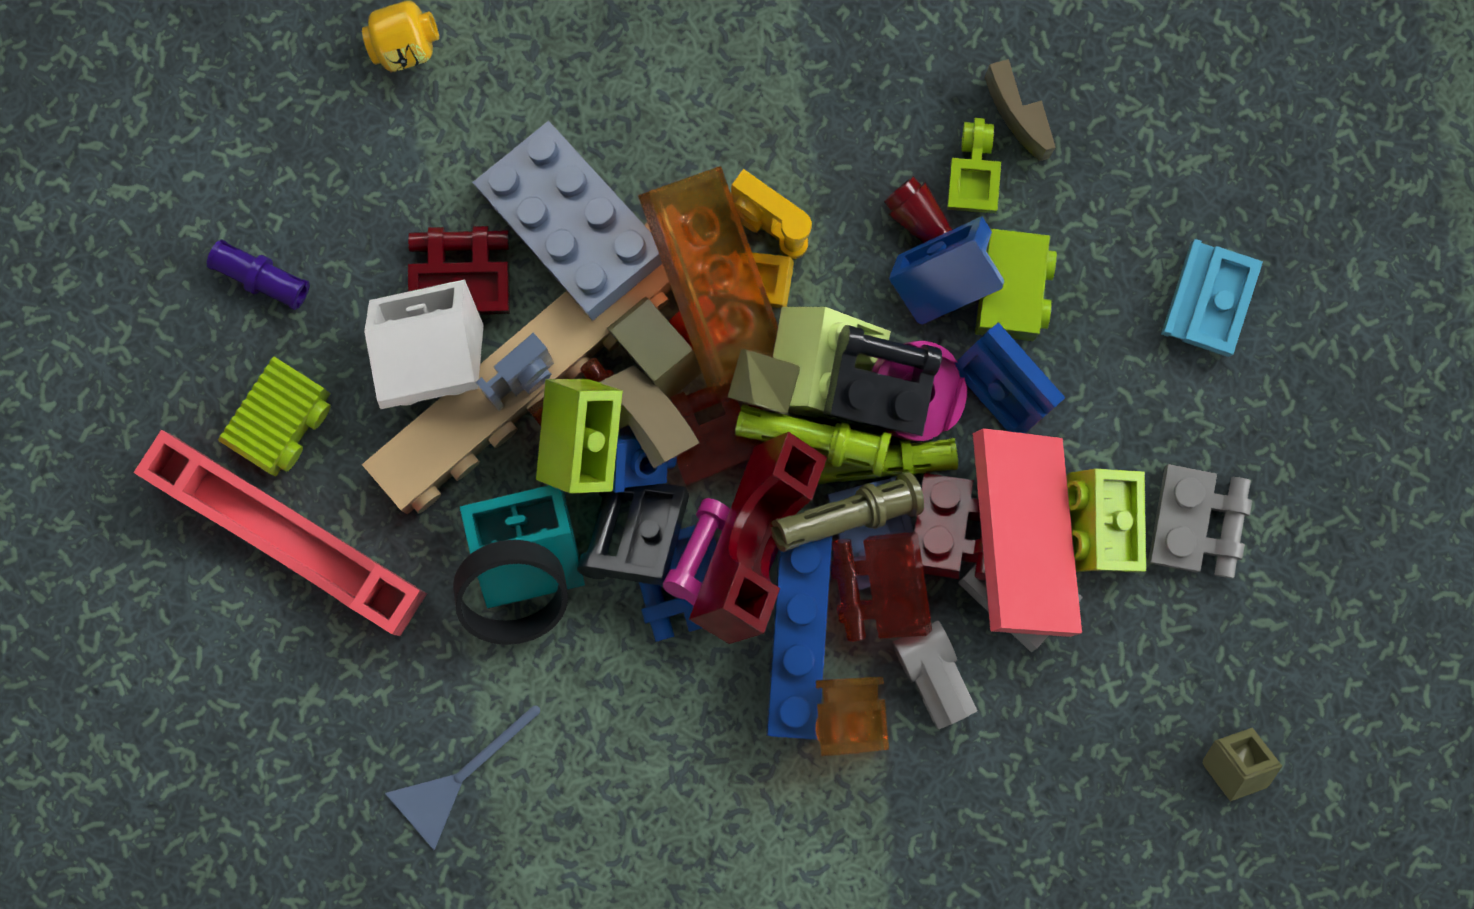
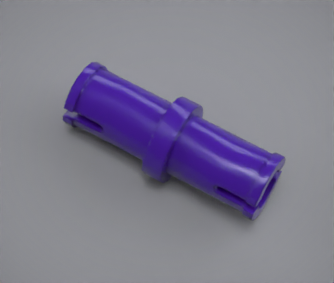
(258, 274)

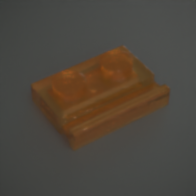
(851, 716)

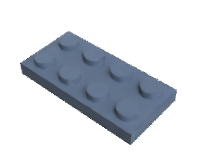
(570, 220)

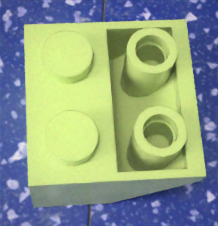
(810, 340)

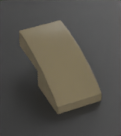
(1025, 122)
(651, 417)

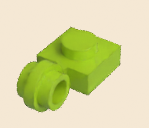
(975, 181)

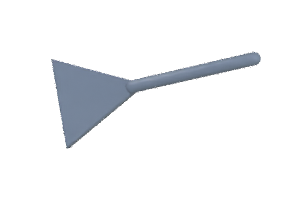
(430, 802)

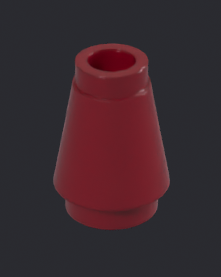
(917, 210)

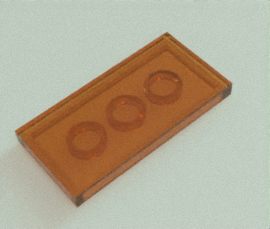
(711, 271)

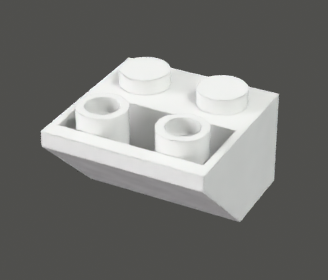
(424, 344)

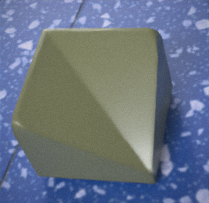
(764, 381)
(1241, 764)

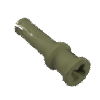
(868, 507)

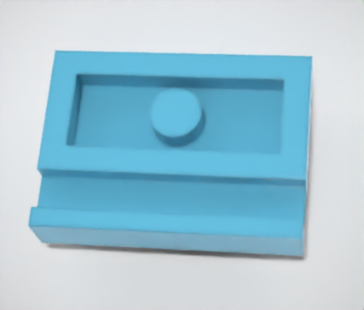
(1212, 298)

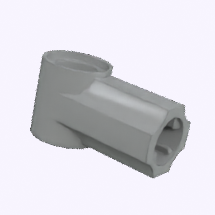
(932, 667)

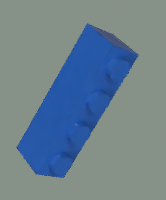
(799, 640)

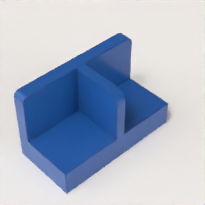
(947, 272)

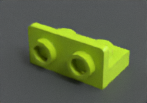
(1108, 520)

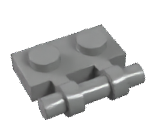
(1184, 520)

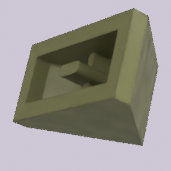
(656, 347)

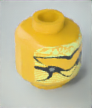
(400, 36)

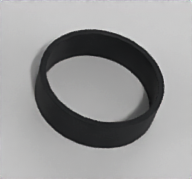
(510, 631)

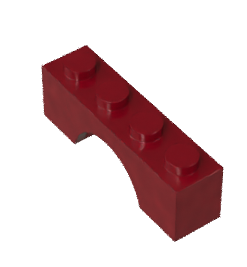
(737, 586)

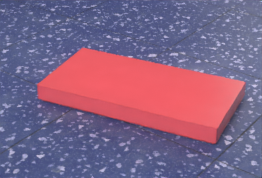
(1026, 533)

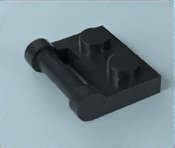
(879, 398)
(647, 538)

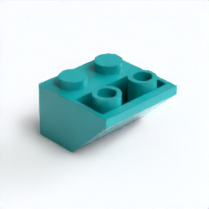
(530, 516)

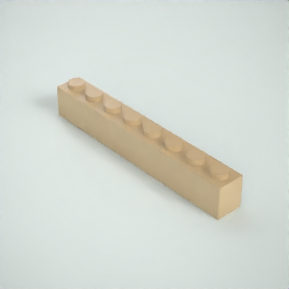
(460, 426)

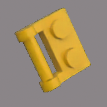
(766, 209)

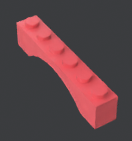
(280, 533)

